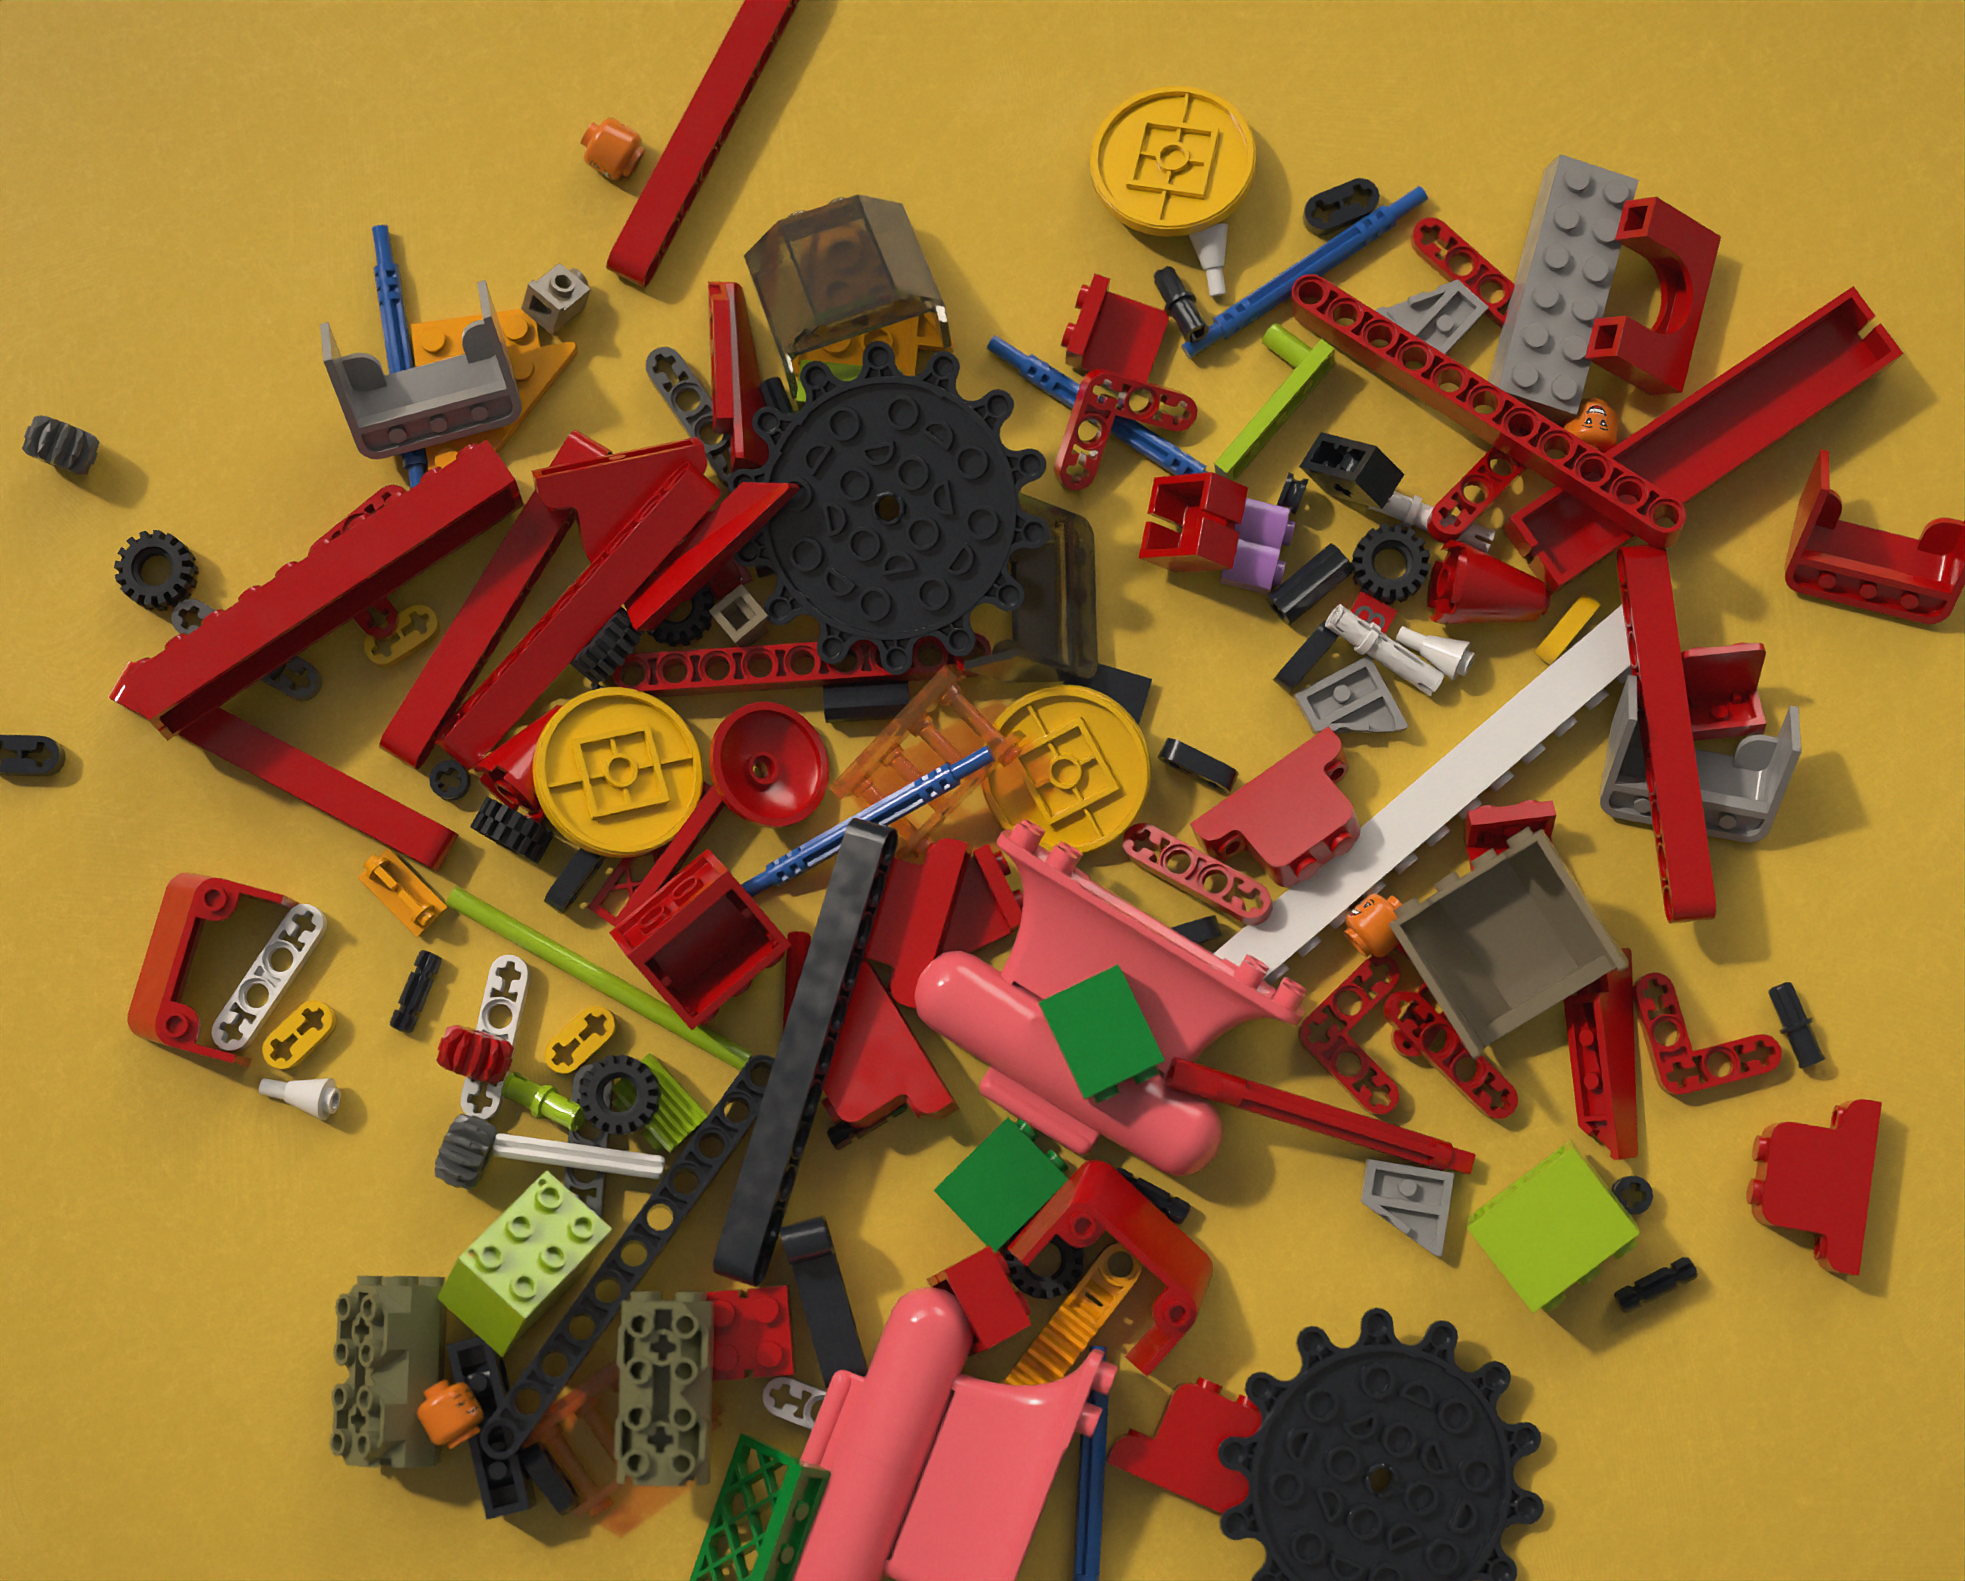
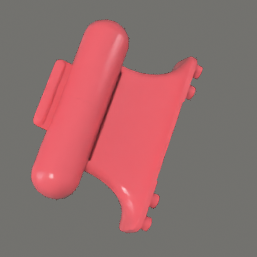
(1064, 937)
(933, 1472)

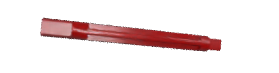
(1317, 1116)

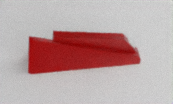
(734, 376)
(706, 551)
(1604, 1060)

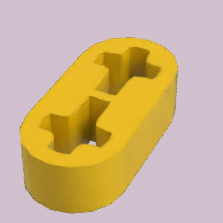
(1567, 628)
(407, 644)
(573, 1032)
(306, 1042)

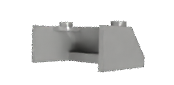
(428, 401)
(1736, 791)

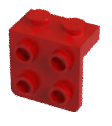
(1113, 332)
(1724, 690)
(1492, 825)
(985, 904)

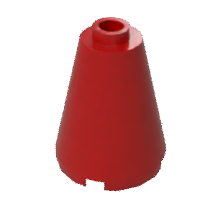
(1482, 589)
(510, 769)

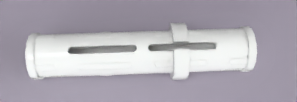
(1414, 512)
(1370, 640)

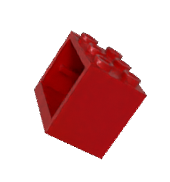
(700, 940)

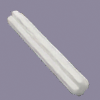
(578, 1156)

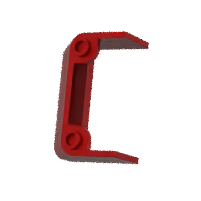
(1873, 566)
(156, 1004)
(1103, 1200)

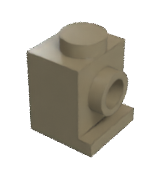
(562, 292)
(741, 617)

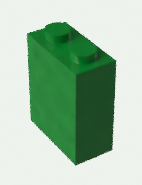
(1102, 1034)
(1002, 1183)

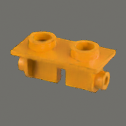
(401, 891)

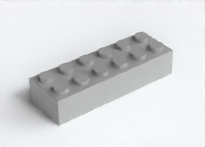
(1561, 286)

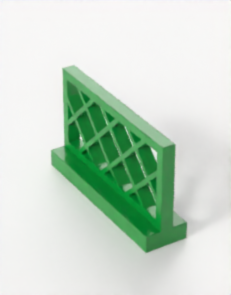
(788, 1527)

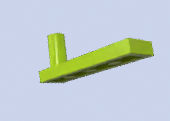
(1310, 369)

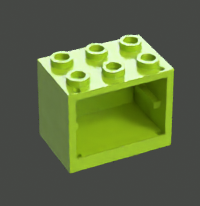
(1553, 1228)
(523, 1263)

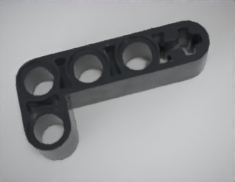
(824, 1297)

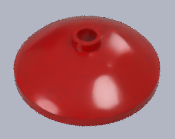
(789, 759)

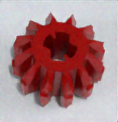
(475, 1054)

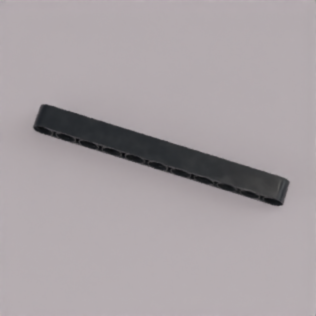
(805, 1052)
(627, 1276)

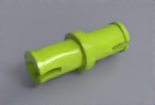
(543, 1101)

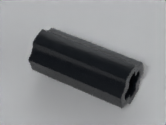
(1310, 584)
(864, 701)

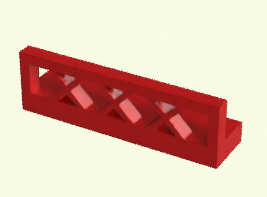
(666, 866)

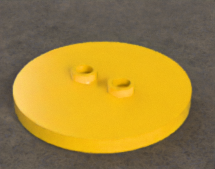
(1173, 160)
(1078, 769)
(617, 772)

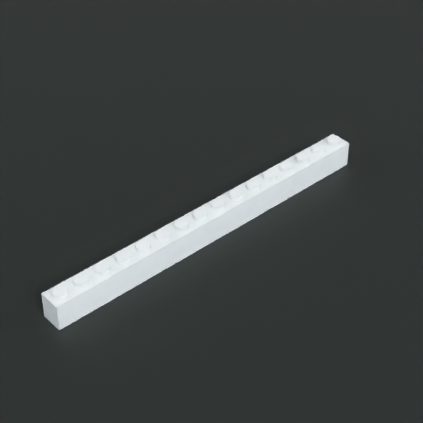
(1437, 797)

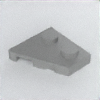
(1438, 316)
(1351, 702)
(1410, 1200)

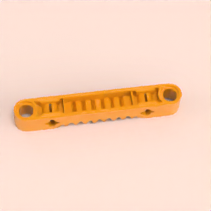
(1074, 1321)

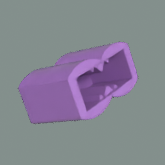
(1258, 547)

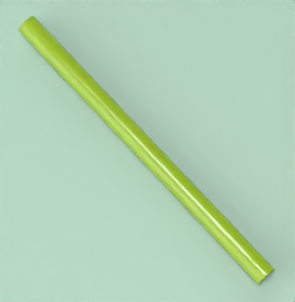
(596, 977)

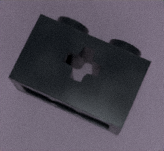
(1352, 470)

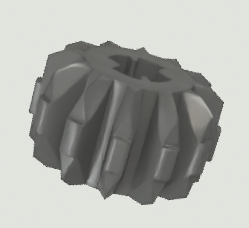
(60, 445)
(465, 1151)

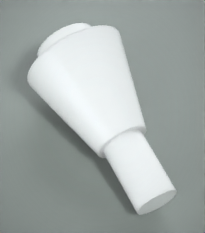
(1210, 249)
(1446, 654)
(313, 1096)

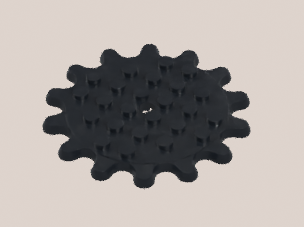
(953, 493)
(1373, 1411)

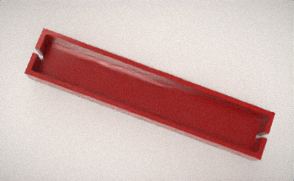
(1712, 433)
(323, 590)

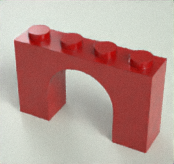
(1684, 261)

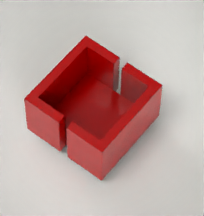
(1206, 510)
(985, 1297)
(753, 1333)

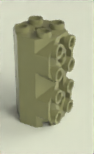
(394, 1350)
(665, 1389)

